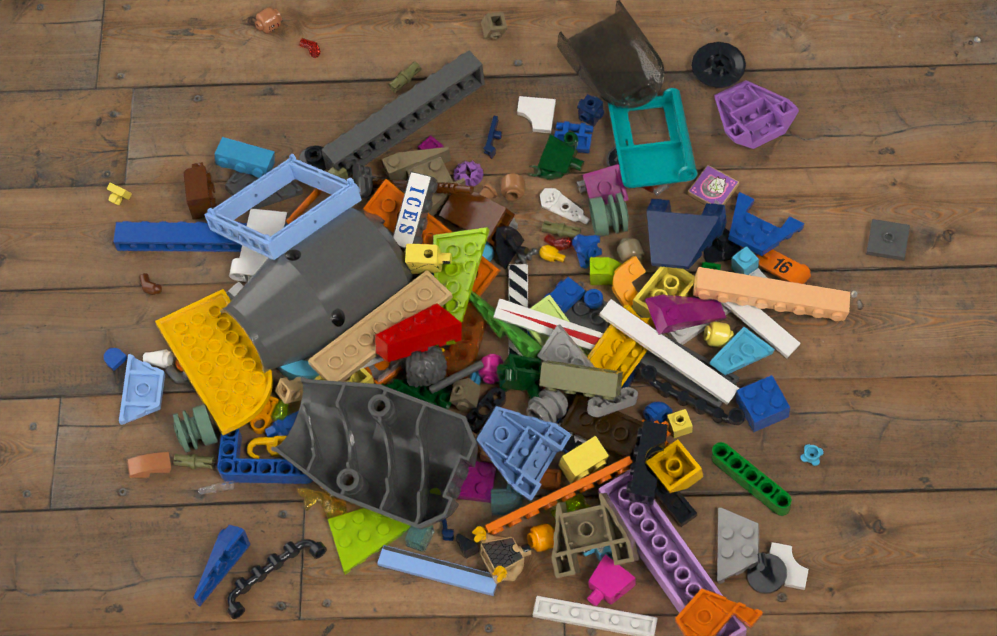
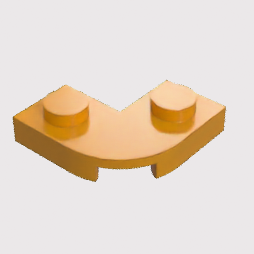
(623, 279)

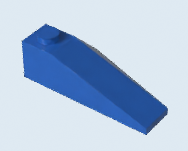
(226, 552)

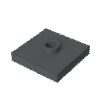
(888, 239)

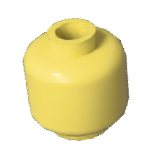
(717, 334)

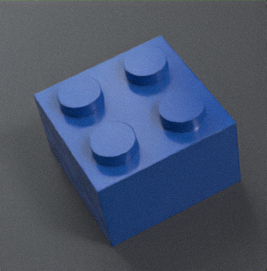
(762, 403)

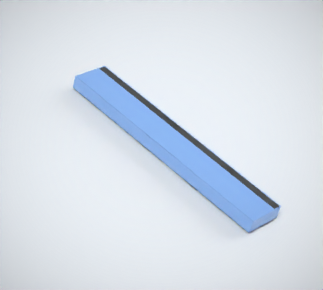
(437, 570)

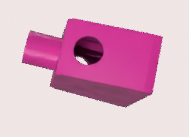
(609, 582)

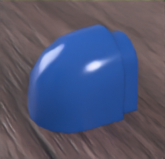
(657, 411)

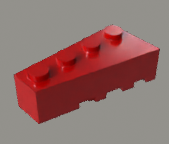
(417, 333)

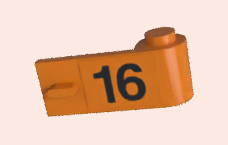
(784, 267)

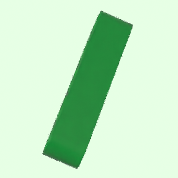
(748, 470)

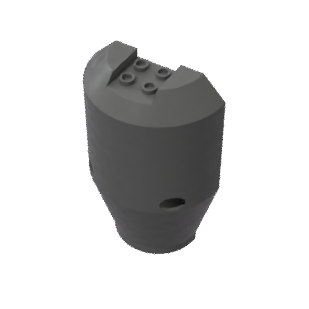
(318, 283)
(380, 456)

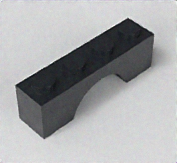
(643, 484)

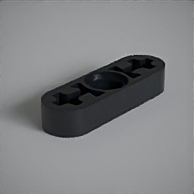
(485, 402)

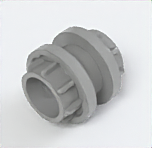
(548, 407)

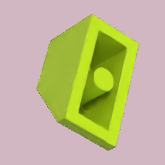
(602, 270)

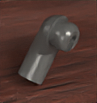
(177, 377)

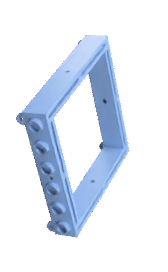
(343, 196)

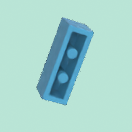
(244, 157)

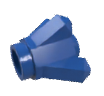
(586, 247)

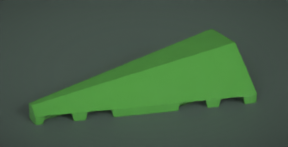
(523, 342)

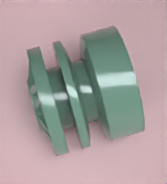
(608, 214)
(194, 428)

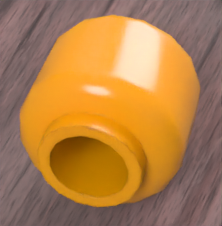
(541, 537)

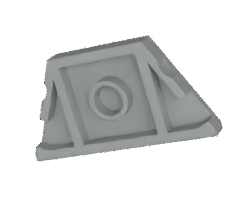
(736, 544)

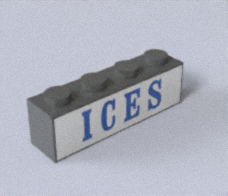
(415, 209)

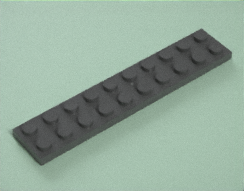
(590, 318)

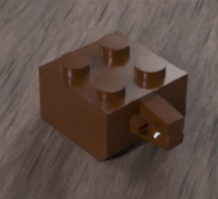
(199, 190)

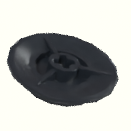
(717, 54)

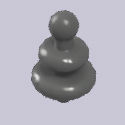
(522, 258)

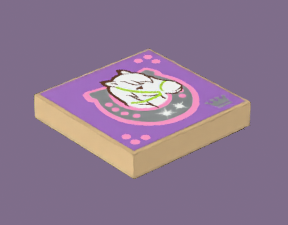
(713, 187)

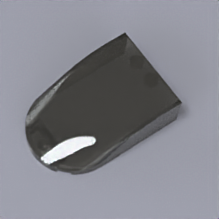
(615, 60)

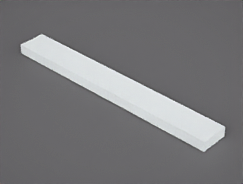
(669, 352)

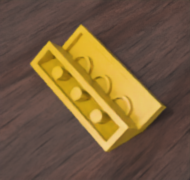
(618, 350)

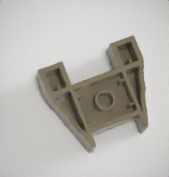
(425, 162)
(590, 530)

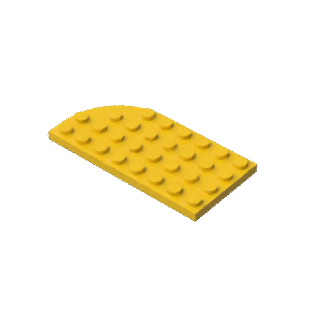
(218, 361)

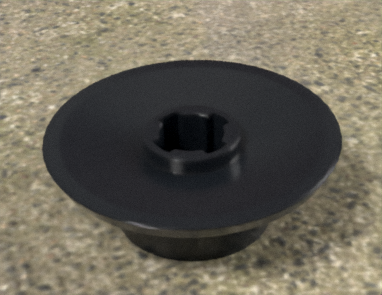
(313, 151)

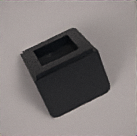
(467, 546)

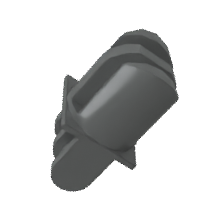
(363, 178)

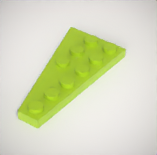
(460, 275)
(364, 533)

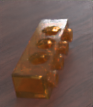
(468, 350)

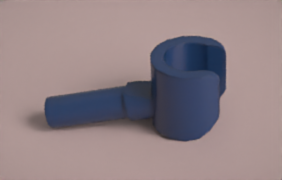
(448, 534)

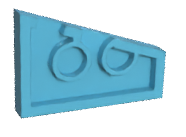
(741, 351)

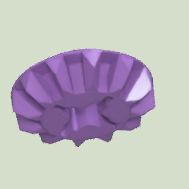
(476, 173)

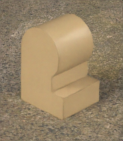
(290, 390)

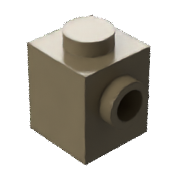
(494, 25)
(465, 394)

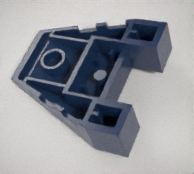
(680, 238)

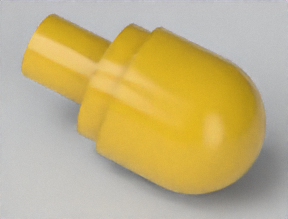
(551, 254)

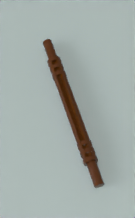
(442, 188)

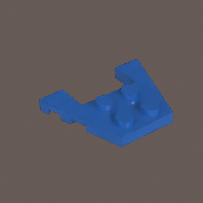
(757, 233)

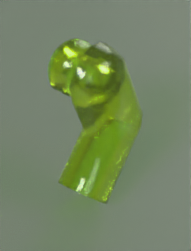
(281, 410)

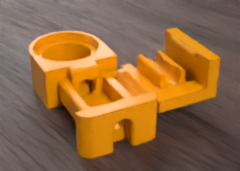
(265, 415)

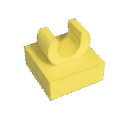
(118, 193)

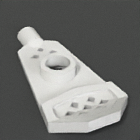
(555, 203)

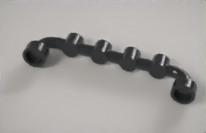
(735, 417)
(236, 609)

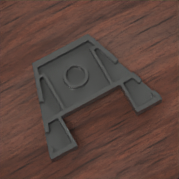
(241, 180)

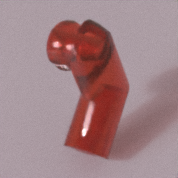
(312, 46)
(560, 244)

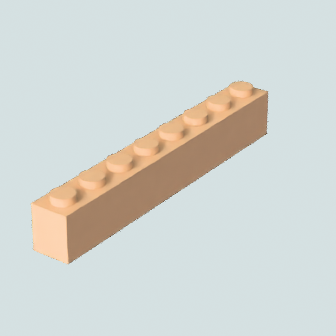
(771, 294)

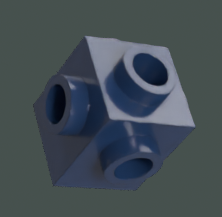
(590, 109)

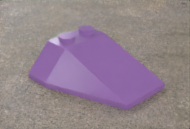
(754, 114)

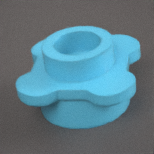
(812, 449)

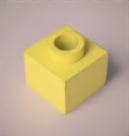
(679, 428)

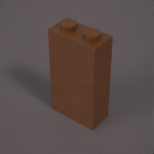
(475, 212)

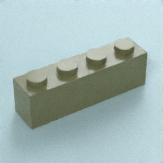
(581, 378)

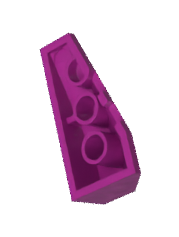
(681, 312)

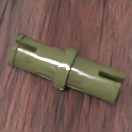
(404, 77)
(560, 229)
(194, 461)

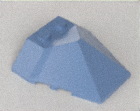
(521, 447)

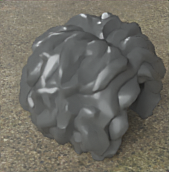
(425, 367)

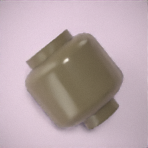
(628, 248)

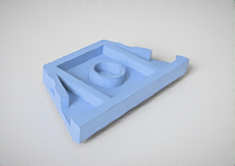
(141, 390)

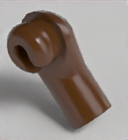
(149, 287)

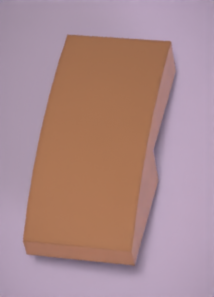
(150, 463)

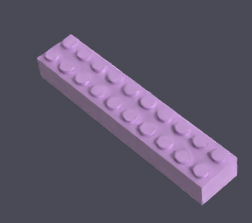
(664, 551)

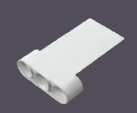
(250, 261)

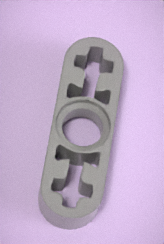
(599, 406)

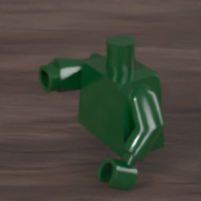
(558, 158)
(520, 374)

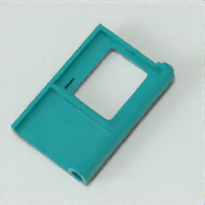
(657, 161)

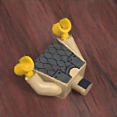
(501, 555)

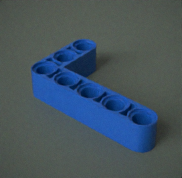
(256, 465)

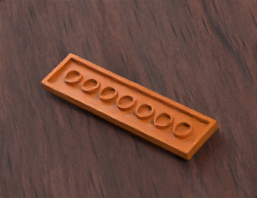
(387, 205)
(564, 494)

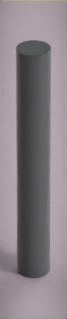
(455, 377)

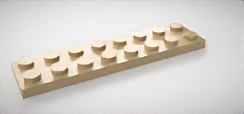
(358, 345)

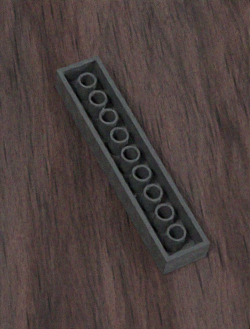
(405, 114)

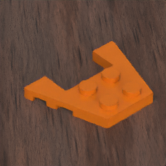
(710, 612)

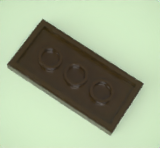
(614, 430)

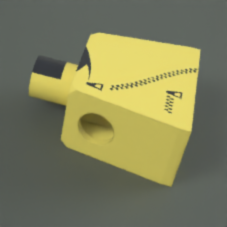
(425, 257)

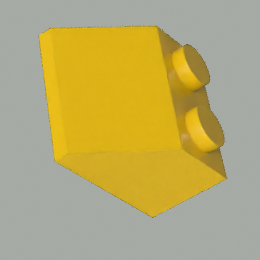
(675, 467)

